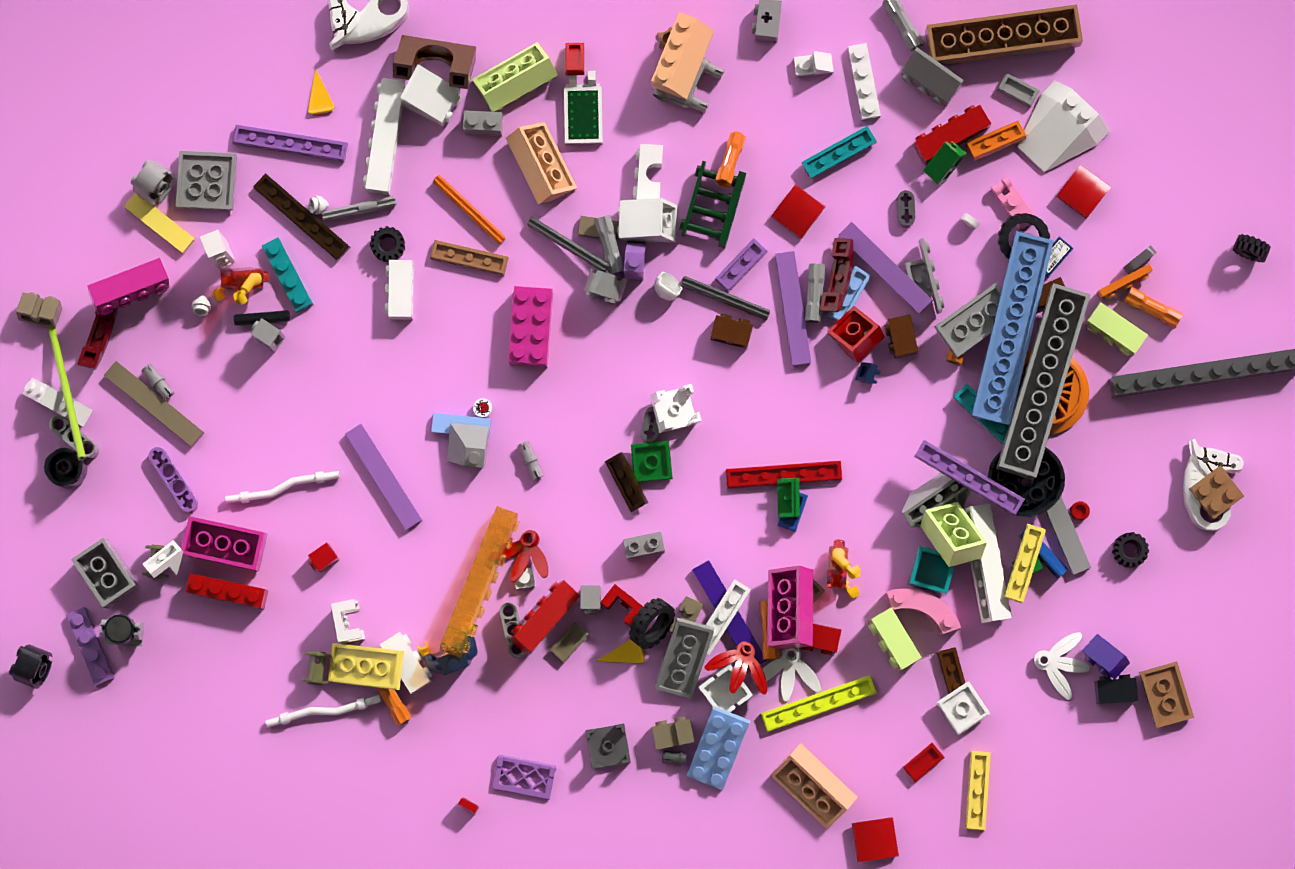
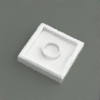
(963, 708)

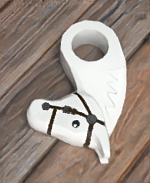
(365, 26)
(1200, 464)

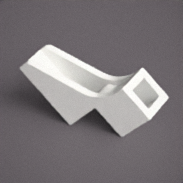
(55, 400)

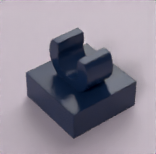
(866, 373)

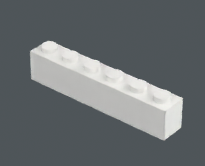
(385, 137)
(988, 570)

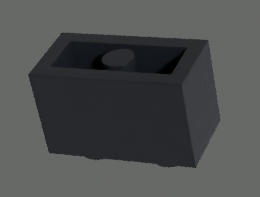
(1117, 690)

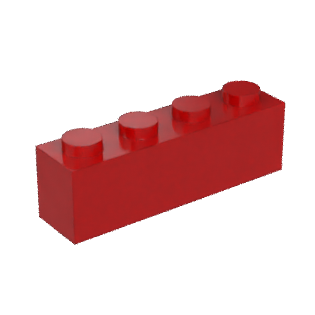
(957, 130)
(226, 591)
(544, 617)

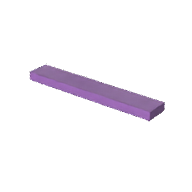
(290, 143)
(886, 268)
(793, 308)
(383, 477)
(969, 477)

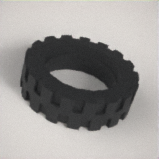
(1011, 222)
(645, 615)

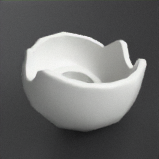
(667, 286)

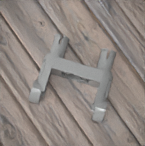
(693, 102)

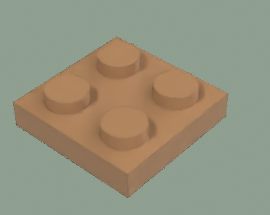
(1216, 492)

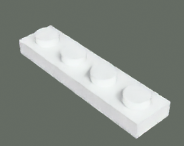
(864, 81)
(726, 611)

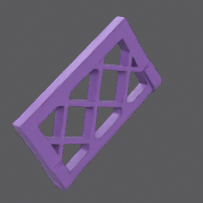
(512, 788)

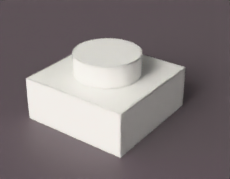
(526, 580)

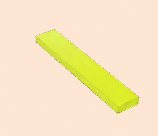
(818, 703)

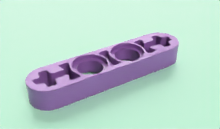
(175, 478)

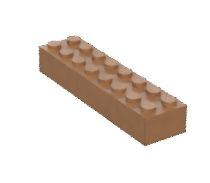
(1004, 35)

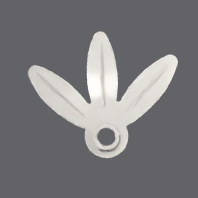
(1056, 662)
(791, 664)

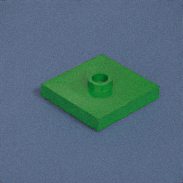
(651, 461)

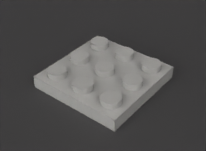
(206, 180)

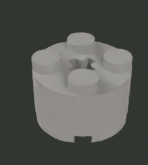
(153, 182)
(605, 285)

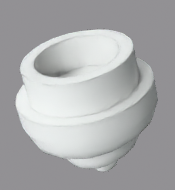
(317, 204)
(201, 306)

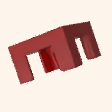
(625, 600)

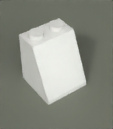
(430, 96)
(647, 220)

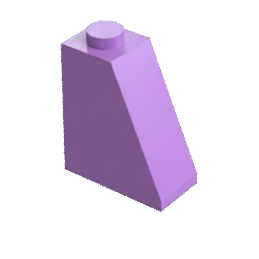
(634, 260)

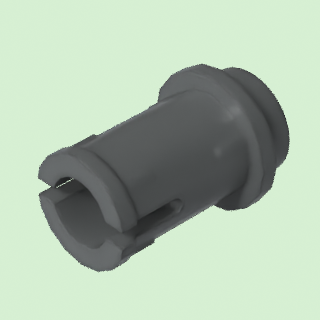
(674, 758)

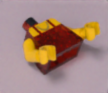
(240, 279)
(839, 568)

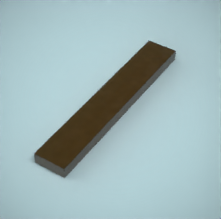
(301, 217)

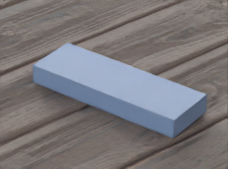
(858, 281)
(442, 422)

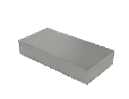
(1018, 90)

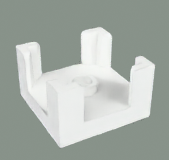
(674, 409)
(342, 623)

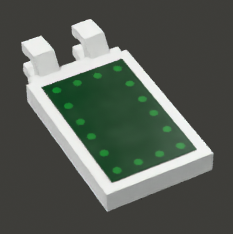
(583, 111)

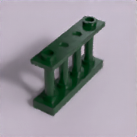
(725, 217)

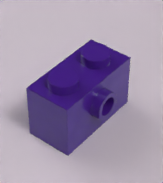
(1105, 656)

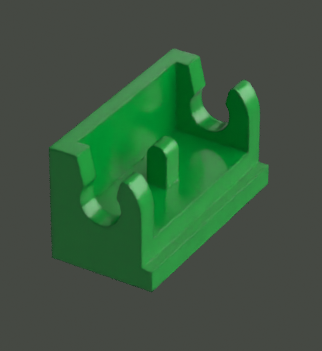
(944, 162)
(788, 498)

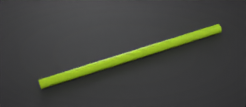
(67, 394)

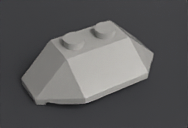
(932, 494)

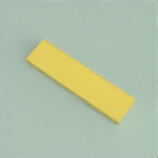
(159, 223)
(1024, 563)
(978, 790)

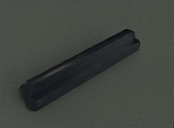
(270, 317)

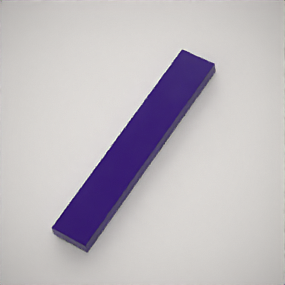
(715, 591)

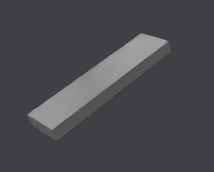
(1068, 538)

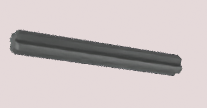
(568, 244)
(725, 298)

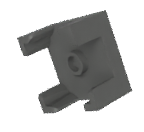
(608, 746)

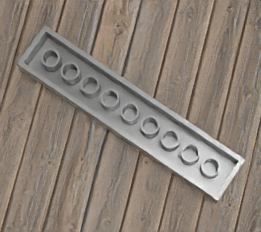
(1043, 381)

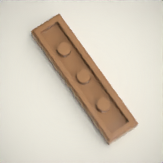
(469, 257)

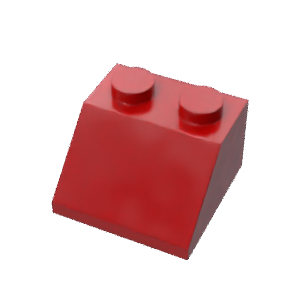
(856, 334)

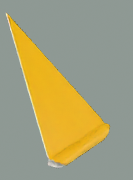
(320, 100)
(627, 653)

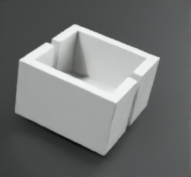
(718, 691)

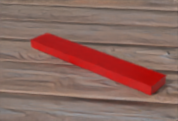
(770, 474)

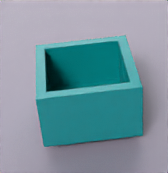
(930, 571)

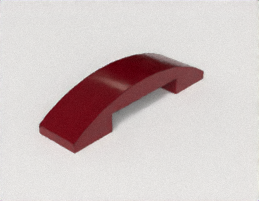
(840, 275)
(98, 340)

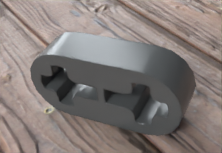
(910, 208)
(1140, 259)
(645, 427)

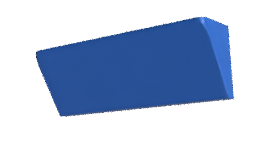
(1050, 560)

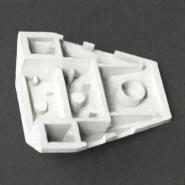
(1061, 128)

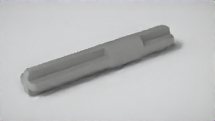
(360, 208)

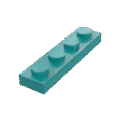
(839, 152)
(287, 275)
(966, 399)

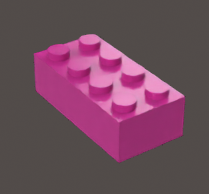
(128, 287)
(530, 326)
(224, 543)
(790, 608)

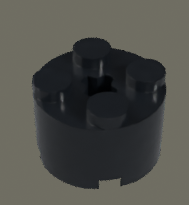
(61, 458)
(31, 666)

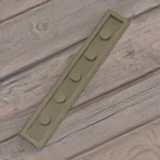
(154, 403)

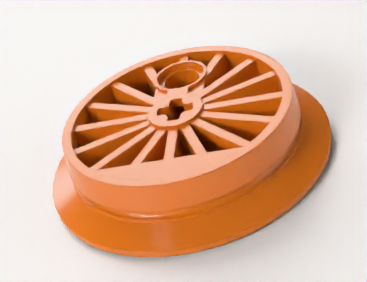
(1077, 398)

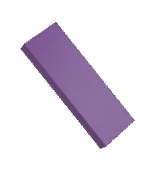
(741, 265)

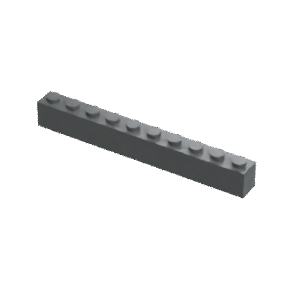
(1202, 373)

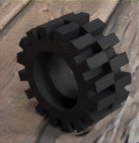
(384, 233)
(1251, 248)
(1130, 561)

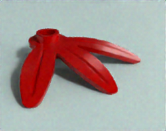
(526, 550)
(743, 660)

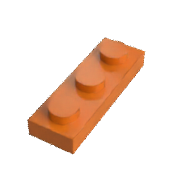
(996, 140)
(1125, 282)

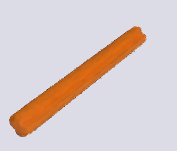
(468, 209)

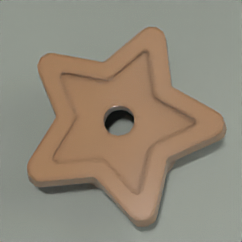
(663, 37)

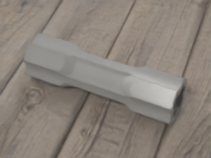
(909, 33)
(606, 232)
(815, 290)

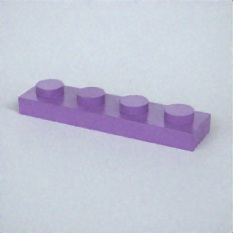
(90, 646)

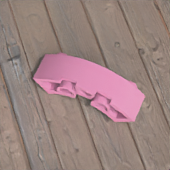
(926, 604)

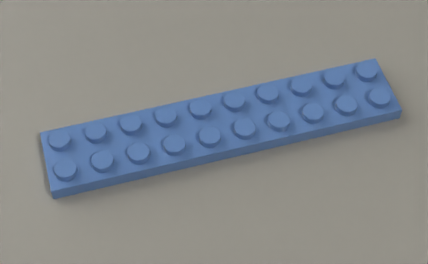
(1012, 328)

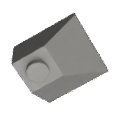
(468, 444)

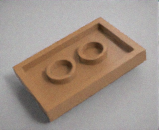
(1166, 694)

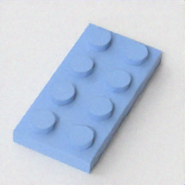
(718, 748)

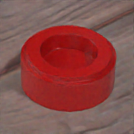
(1079, 511)

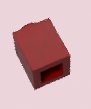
(322, 557)

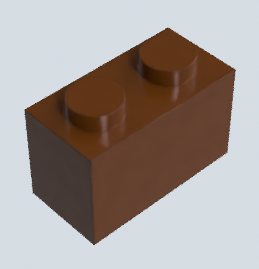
(731, 331)
(901, 336)

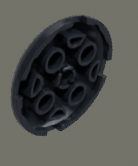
(1041, 492)

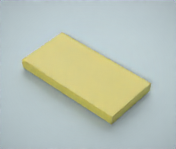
(365, 666)

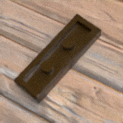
(626, 482)

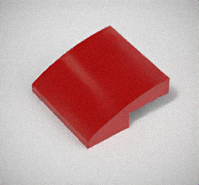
(1083, 192)
(798, 211)
(875, 839)

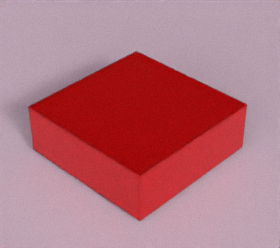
(468, 805)

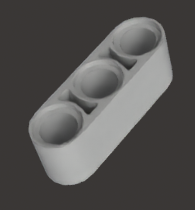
(65, 434)
(507, 622)

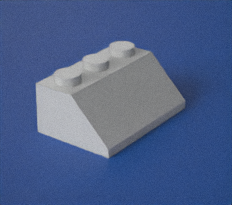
(931, 77)

